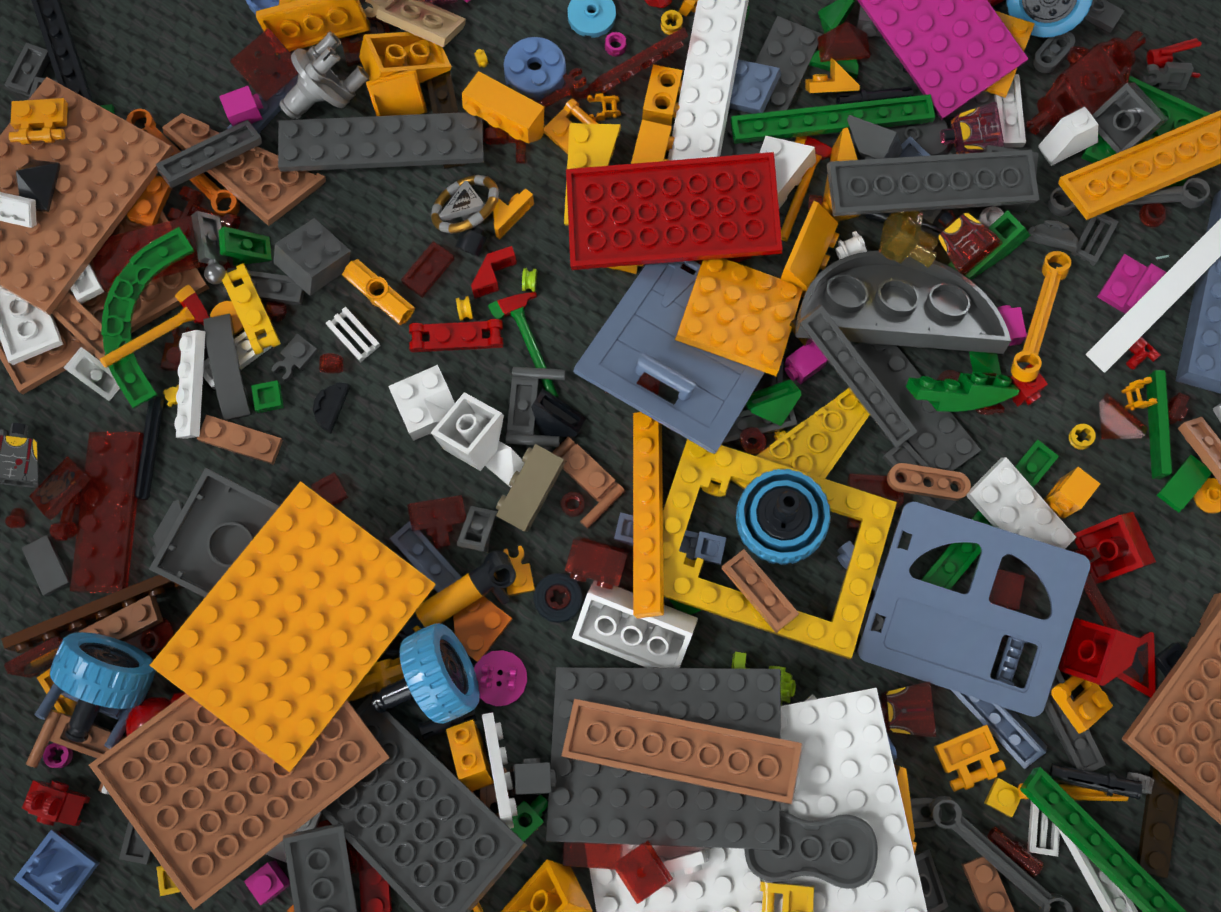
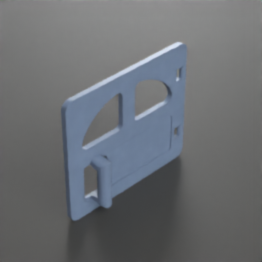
(957, 635)

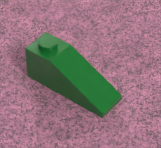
(1011, 234)

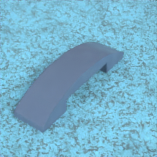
(694, 544)

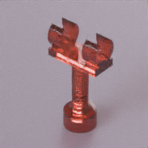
(570, 88)
(194, 201)

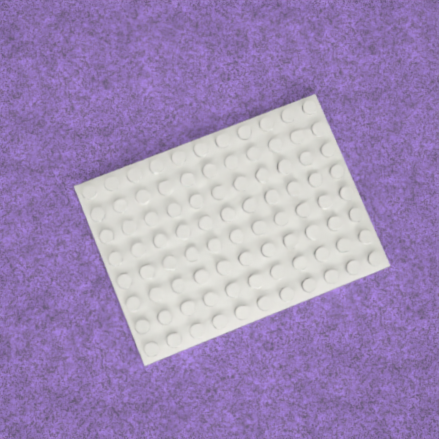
(841, 772)

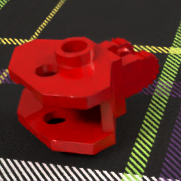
(54, 803)

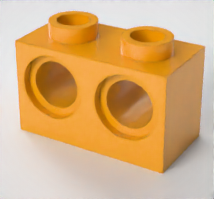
(660, 95)
(1071, 492)
(470, 755)

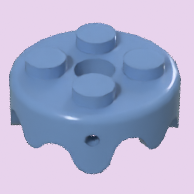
(539, 82)

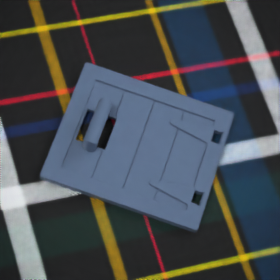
(642, 340)

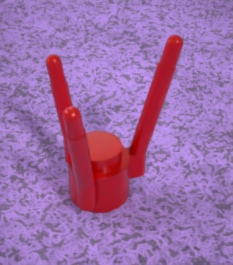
(1165, 54)

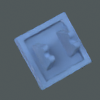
(56, 871)

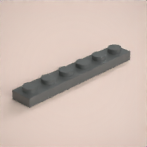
(857, 376)

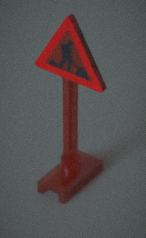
(1142, 672)

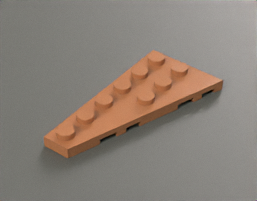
(251, 175)

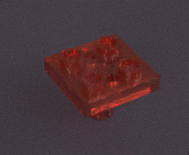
(264, 80)

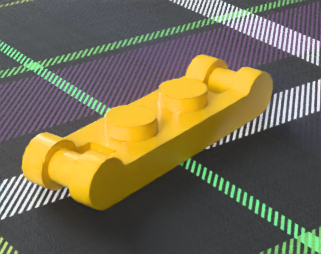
(250, 309)

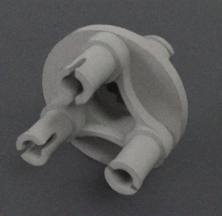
(317, 81)

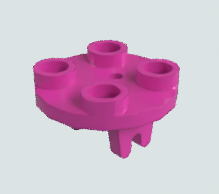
(513, 678)

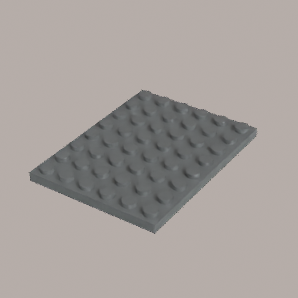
(630, 807)

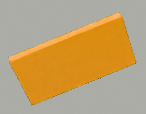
(308, 21)

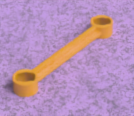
(1041, 316)

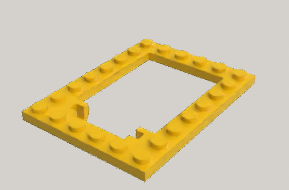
(682, 574)

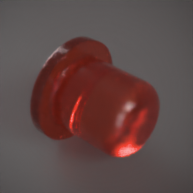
(16, 518)

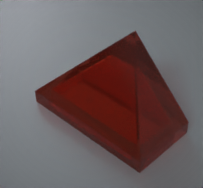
(843, 43)
(1119, 422)

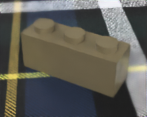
(530, 487)

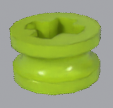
(529, 279)

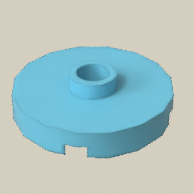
(594, 23)

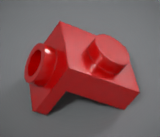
(1028, 391)

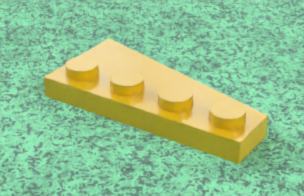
(590, 147)

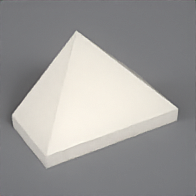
(505, 463)

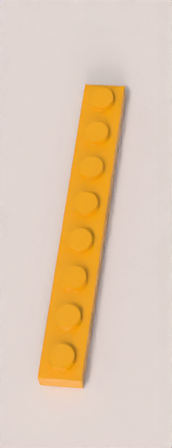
(647, 517)

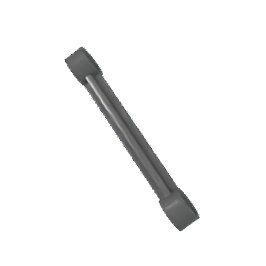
(1163, 195)
(996, 856)

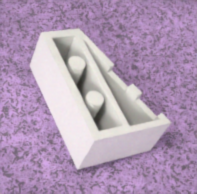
(791, 163)

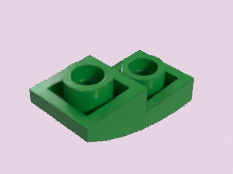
(1184, 483)

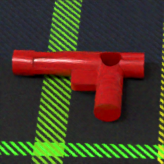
(1140, 354)

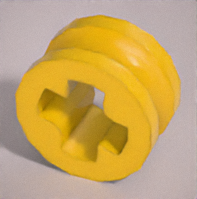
(673, 15)
(464, 308)
(1078, 429)

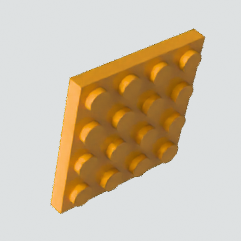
(740, 314)

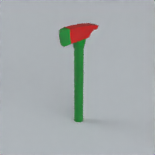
(515, 307)

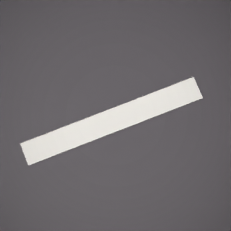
(1157, 300)

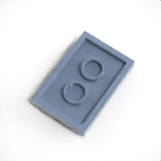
(753, 86)

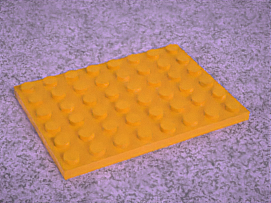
(293, 626)

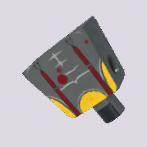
(19, 458)

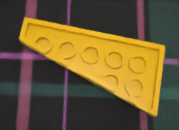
(820, 439)

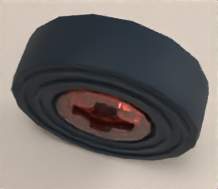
(551, 610)

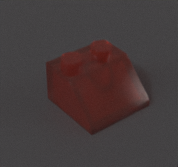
(596, 562)

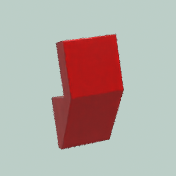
(485, 280)

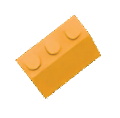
(504, 108)
(811, 248)

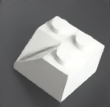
(422, 401)
(470, 431)

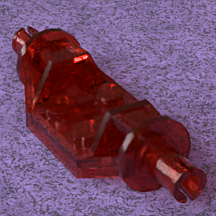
(1088, 81)

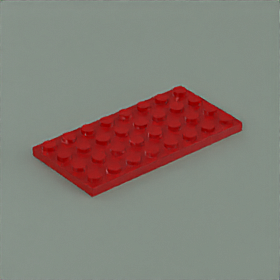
(673, 211)

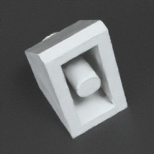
(1070, 136)

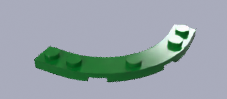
(121, 305)

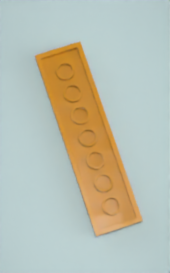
(1145, 167)

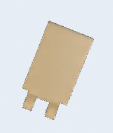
(418, 18)

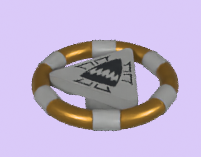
(464, 204)

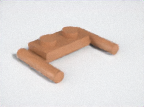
(589, 477)
(54, 731)

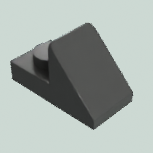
(477, 529)

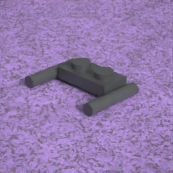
(522, 396)

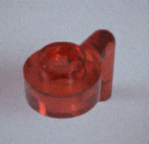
(500, 137)

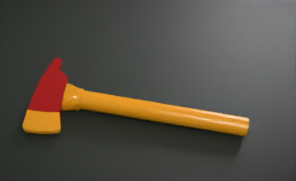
(822, 152)
(192, 311)

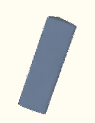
(1007, 729)

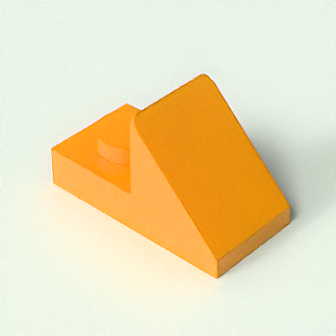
(838, 81)
(508, 215)

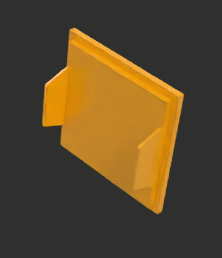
(397, 94)

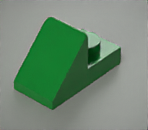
(244, 246)

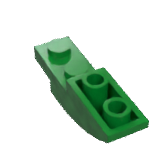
(968, 393)

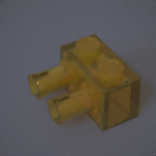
(905, 239)

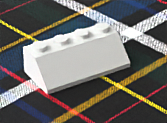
(649, 641)

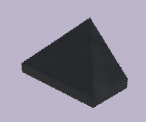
(38, 182)
(555, 416)

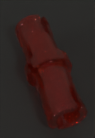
(1016, 852)

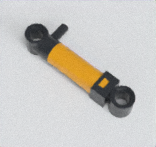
(460, 595)

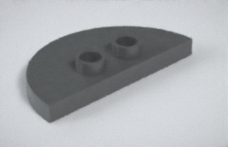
(905, 305)

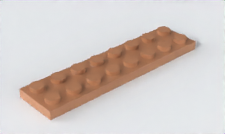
(683, 751)

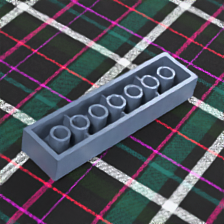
(1202, 341)

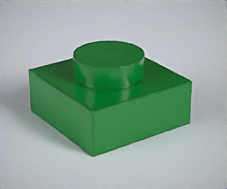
(267, 396)

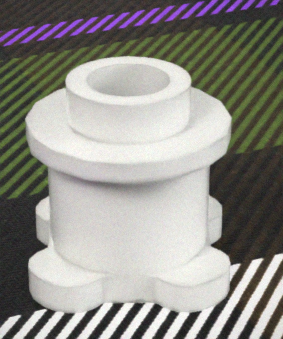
(851, 246)

